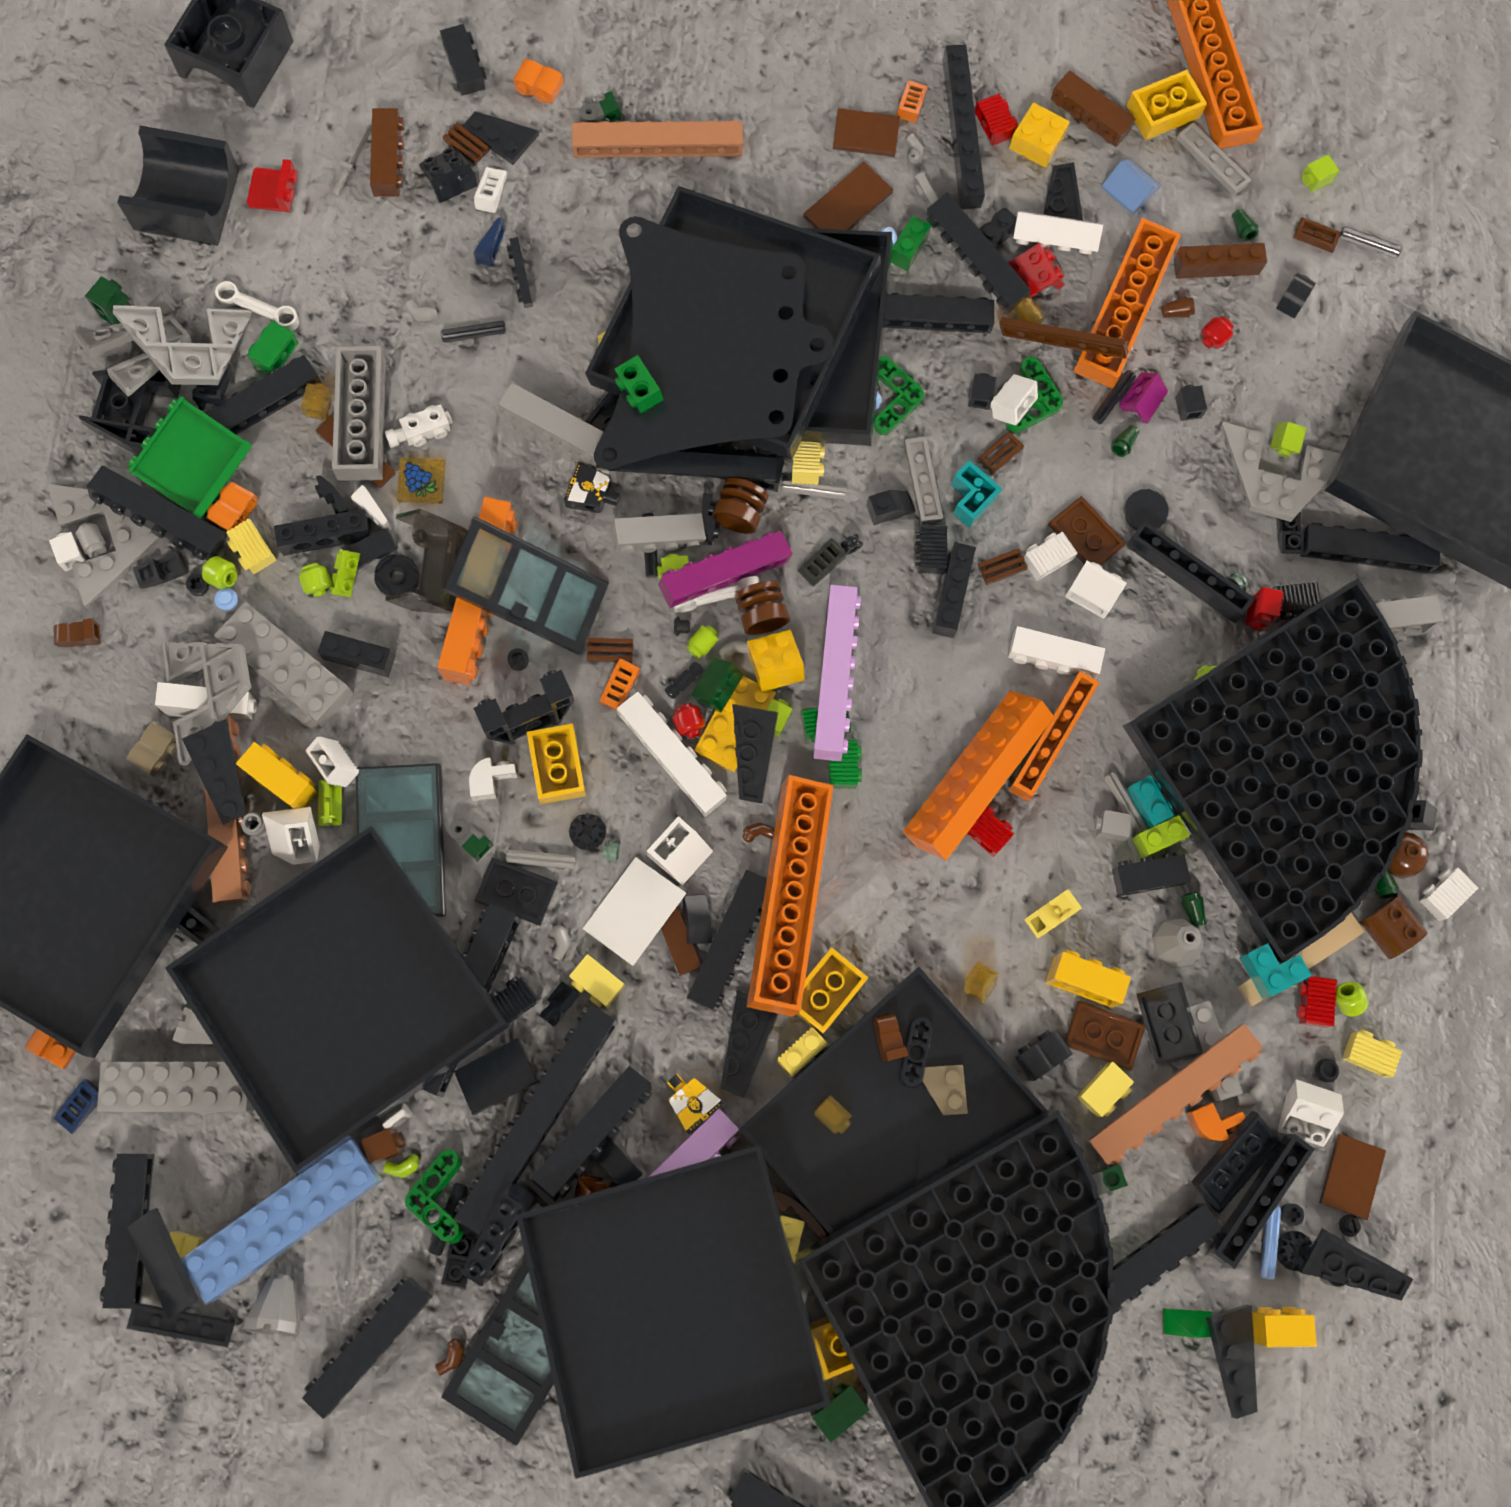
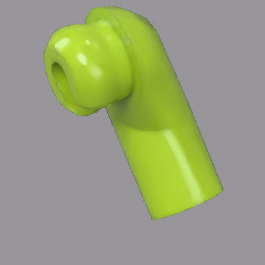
(404, 1168)

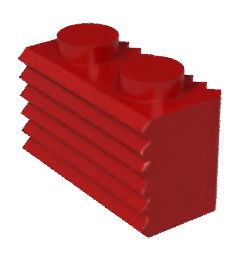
(996, 119)
(1264, 608)
(990, 832)
(1317, 1002)

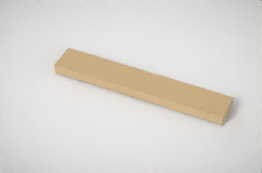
(1314, 953)

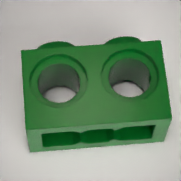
(640, 383)

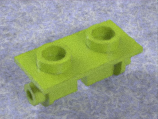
(344, 579)
(329, 804)

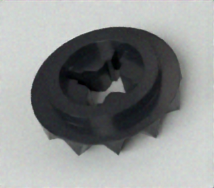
(584, 842)
(1284, 1249)

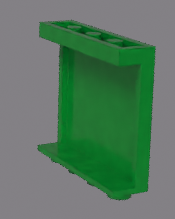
(189, 457)

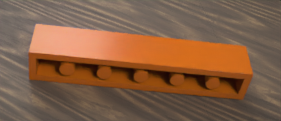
(1053, 736)

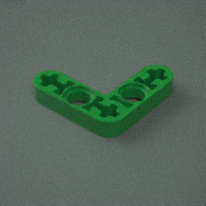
(902, 399)
(1041, 403)
(428, 1195)

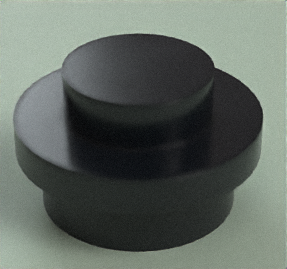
(1326, 1070)

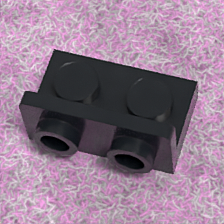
(212, 393)

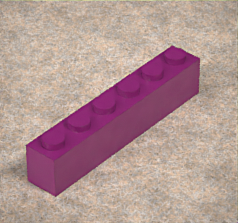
(724, 569)

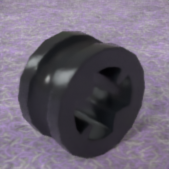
(851, 544)
(197, 592)
(515, 652)
(1296, 1220)

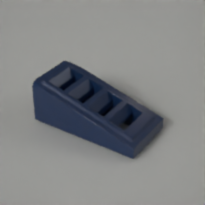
(488, 247)
(90, 1088)

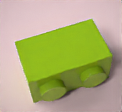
(1160, 837)

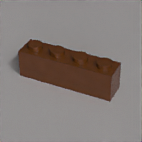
(1092, 108)
(386, 152)
(1220, 260)

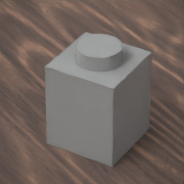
(1113, 825)

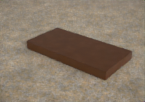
(849, 200)

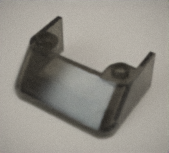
(441, 545)

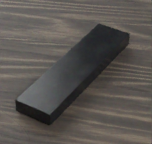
(182, 1326)

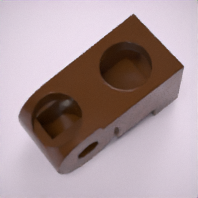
(77, 633)
(889, 1037)

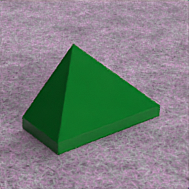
(1185, 1323)

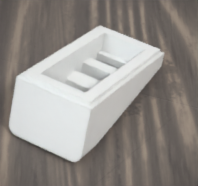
(486, 201)
(363, 500)
(396, 1116)

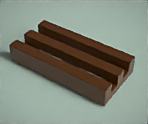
(454, 133)
(1315, 237)
(988, 464)
(1019, 559)
(609, 641)

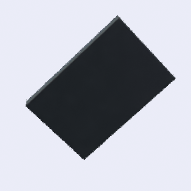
(516, 891)
(1169, 1022)
(495, 1076)

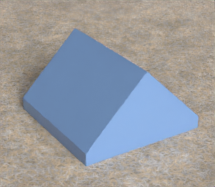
(1130, 185)

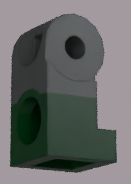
(601, 111)
(468, 841)
(1109, 1179)

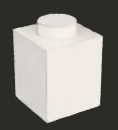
(67, 550)

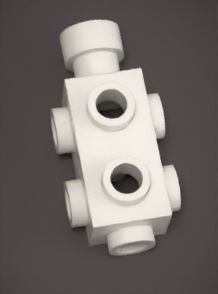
(420, 426)

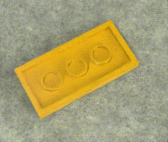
(718, 739)

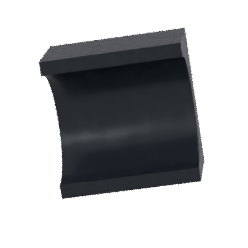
(233, 41)
(182, 186)

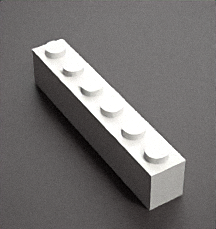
(672, 754)

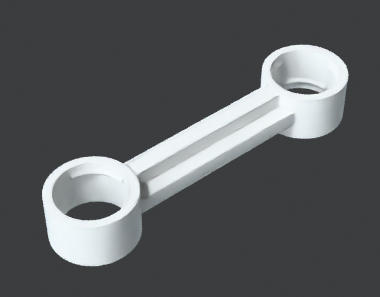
(256, 305)
(718, 595)

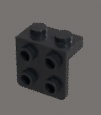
(448, 174)

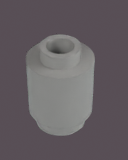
(91, 540)

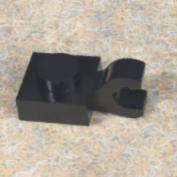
(560, 1000)

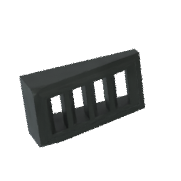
(829, 545)

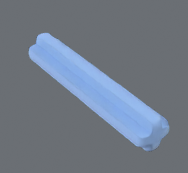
(1270, 1245)

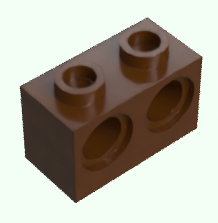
(383, 1145)

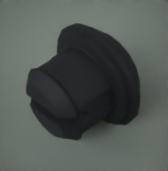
(681, 626)
(1349, 1225)

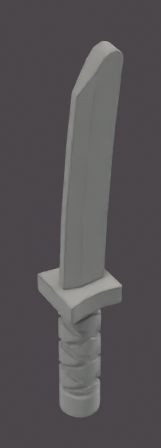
(348, 167)

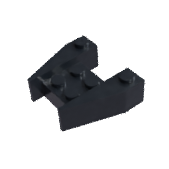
(123, 417)
(530, 716)

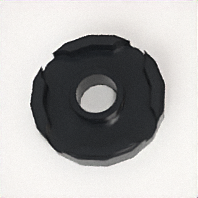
(392, 564)

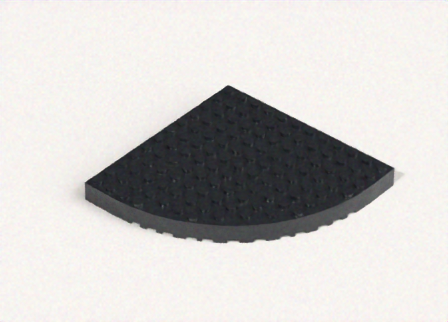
(1295, 766)
(977, 1310)

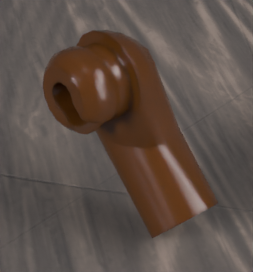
(757, 829)
(453, 1358)

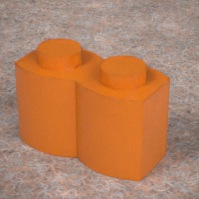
(538, 81)
(232, 507)

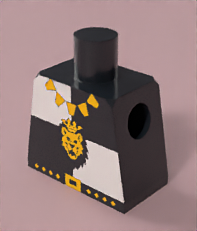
(589, 490)

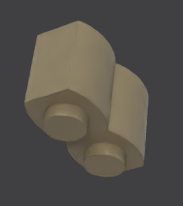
(153, 749)

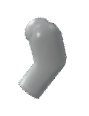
(917, 150)
(421, 314)
(732, 648)
(562, 940)
(1258, 1090)

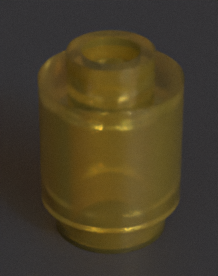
(1029, 311)

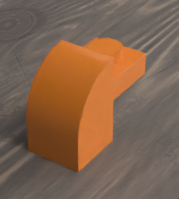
(49, 1049)
(1208, 1124)

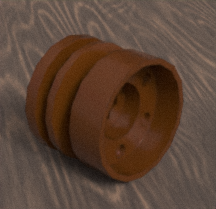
(740, 505)
(762, 608)

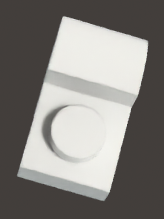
(484, 775)

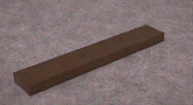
(1064, 337)

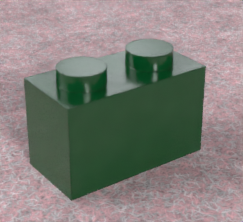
(103, 297)
(717, 684)
(842, 1413)

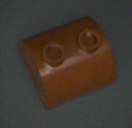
(1394, 927)

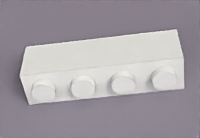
(1057, 231)
(1055, 653)

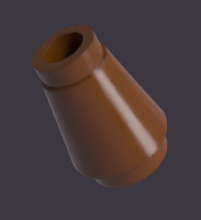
(1179, 308)

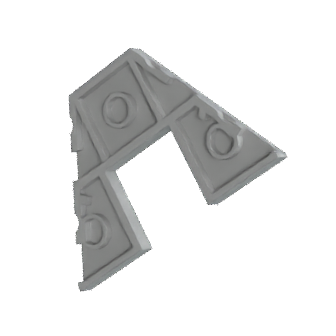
(186, 361)
(136, 371)
(1271, 492)
(130, 541)
(225, 682)

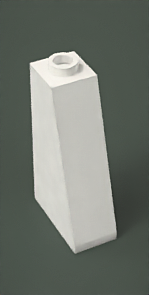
(181, 700)

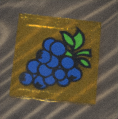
(421, 480)

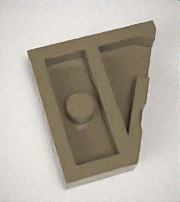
(947, 1088)

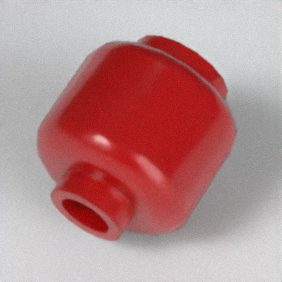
(1217, 332)
(688, 720)

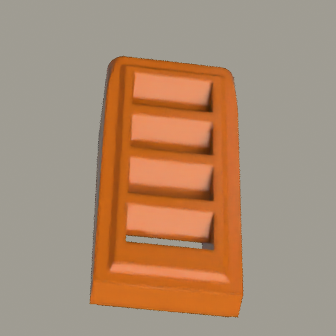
(908, 113)
(622, 664)

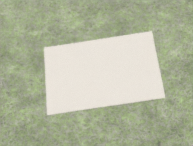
(634, 911)

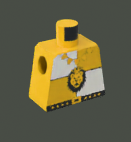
(692, 1102)

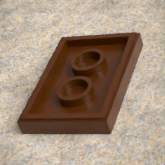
(866, 132)
(1087, 532)
(1104, 1035)
(1352, 1176)

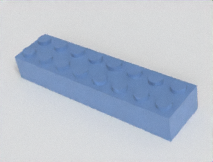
(280, 1221)

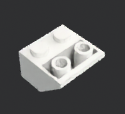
(1095, 589)
(292, 835)
(679, 851)
(1311, 1112)

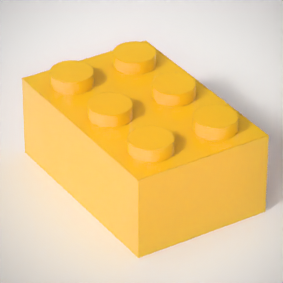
(1166, 104)
(556, 764)
(278, 776)
(1088, 979)
(829, 990)

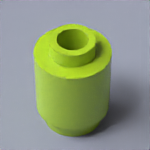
(702, 641)

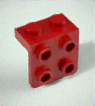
(273, 188)
(1038, 269)

